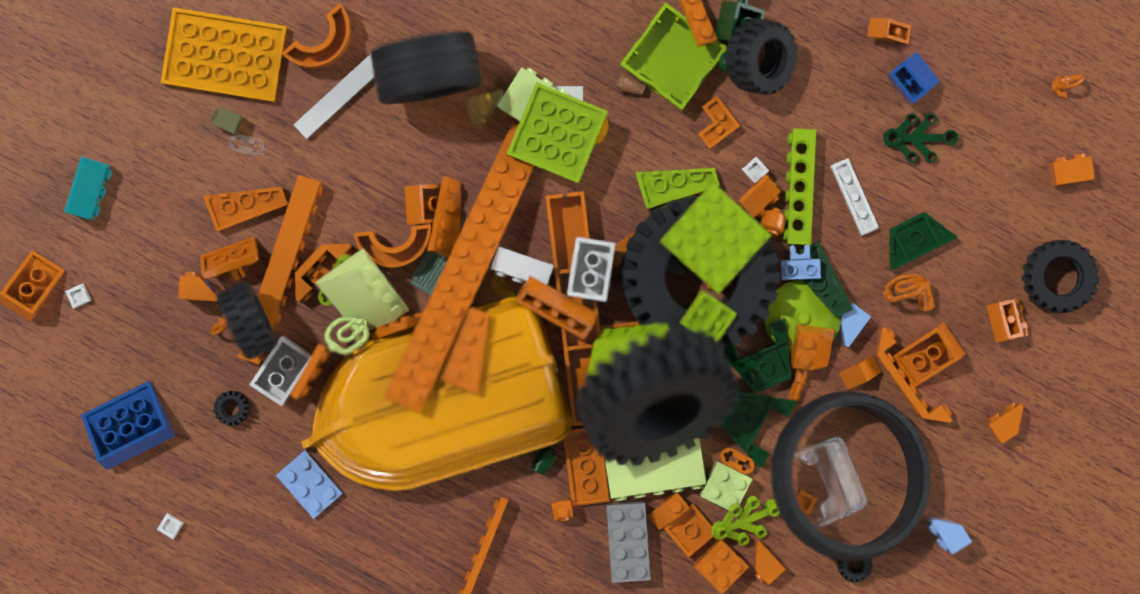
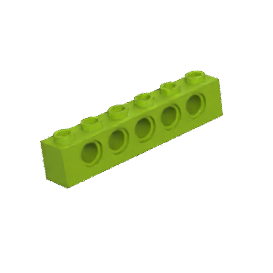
(808, 139)

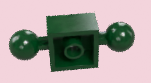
(730, 17)

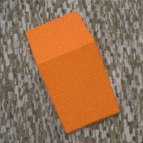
(860, 372)

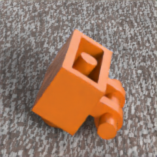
(1007, 320)

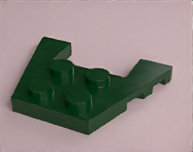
(765, 366)
(749, 417)

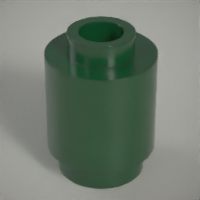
(544, 460)

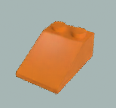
(30, 286)
(929, 354)

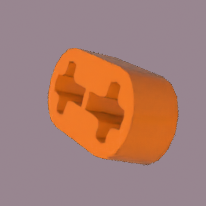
(734, 464)

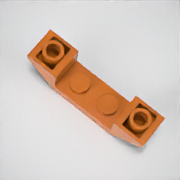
(302, 287)

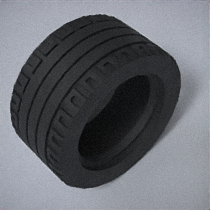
(426, 67)

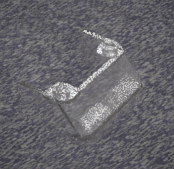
(838, 477)

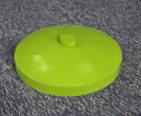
(801, 307)

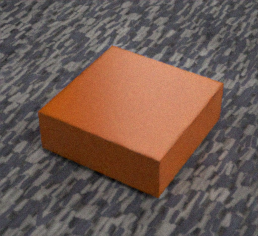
(806, 501)

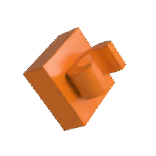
(319, 272)

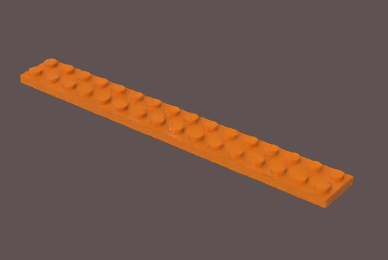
(460, 279)

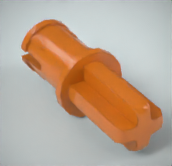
(798, 383)

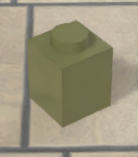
(227, 120)

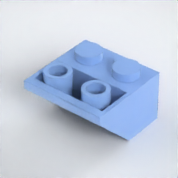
(950, 534)

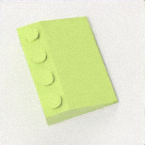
(363, 291)

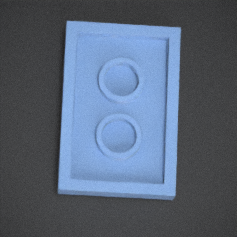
(309, 484)

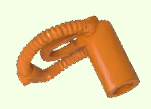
(921, 287)

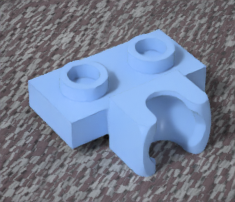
(800, 265)

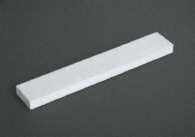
(336, 98)

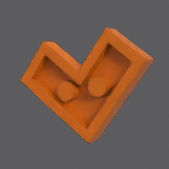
(722, 124)

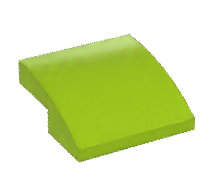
(708, 315)

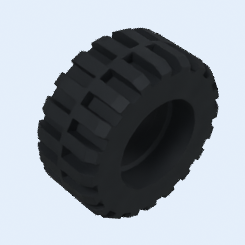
(744, 51)
(1085, 269)
(247, 320)

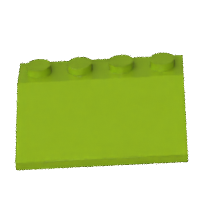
(617, 339)

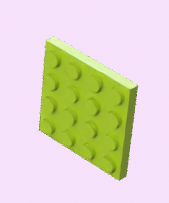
(557, 132)
(715, 238)

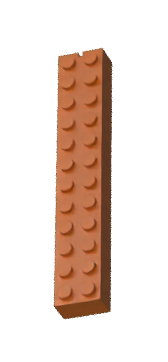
(566, 222)

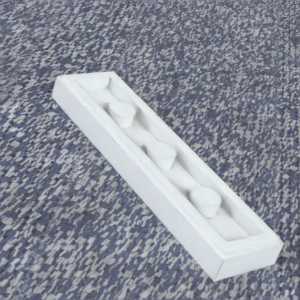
(854, 197)

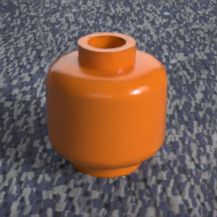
(773, 222)

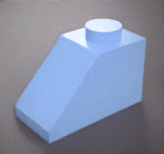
(852, 324)

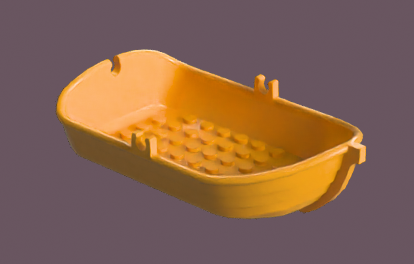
(397, 449)

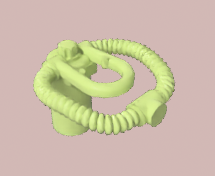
(360, 334)

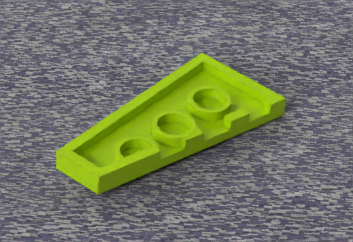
(665, 186)

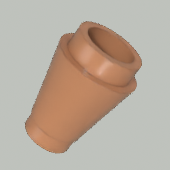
(629, 84)

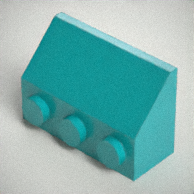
(88, 188)

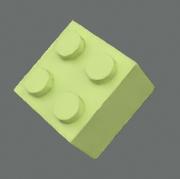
(725, 486)

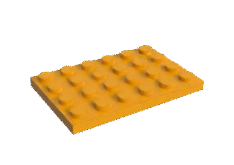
(223, 54)

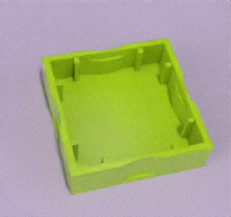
(670, 59)

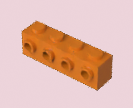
(556, 307)

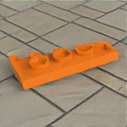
(241, 206)
(446, 219)
(468, 354)

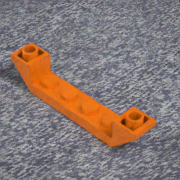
(886, 340)

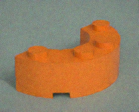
(330, 49)
(398, 256)

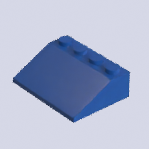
(127, 426)

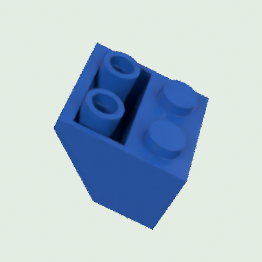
(913, 78)

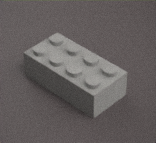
(628, 541)

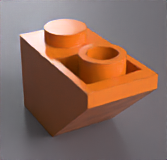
(1006, 424)

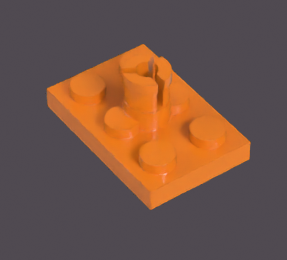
(230, 259)

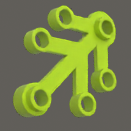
(724, 528)

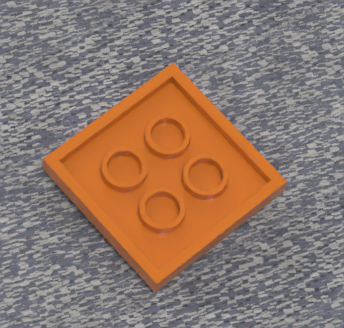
(311, 371)

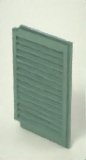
(429, 272)

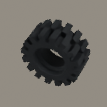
(231, 396)
(855, 576)

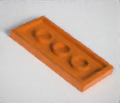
(585, 469)

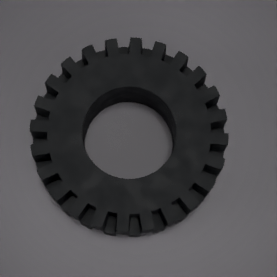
(645, 278)
(657, 396)

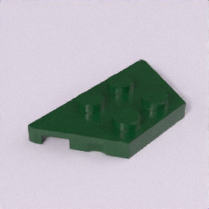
(916, 238)

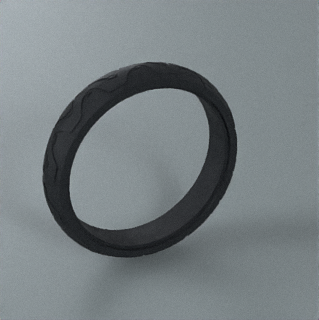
(916, 463)

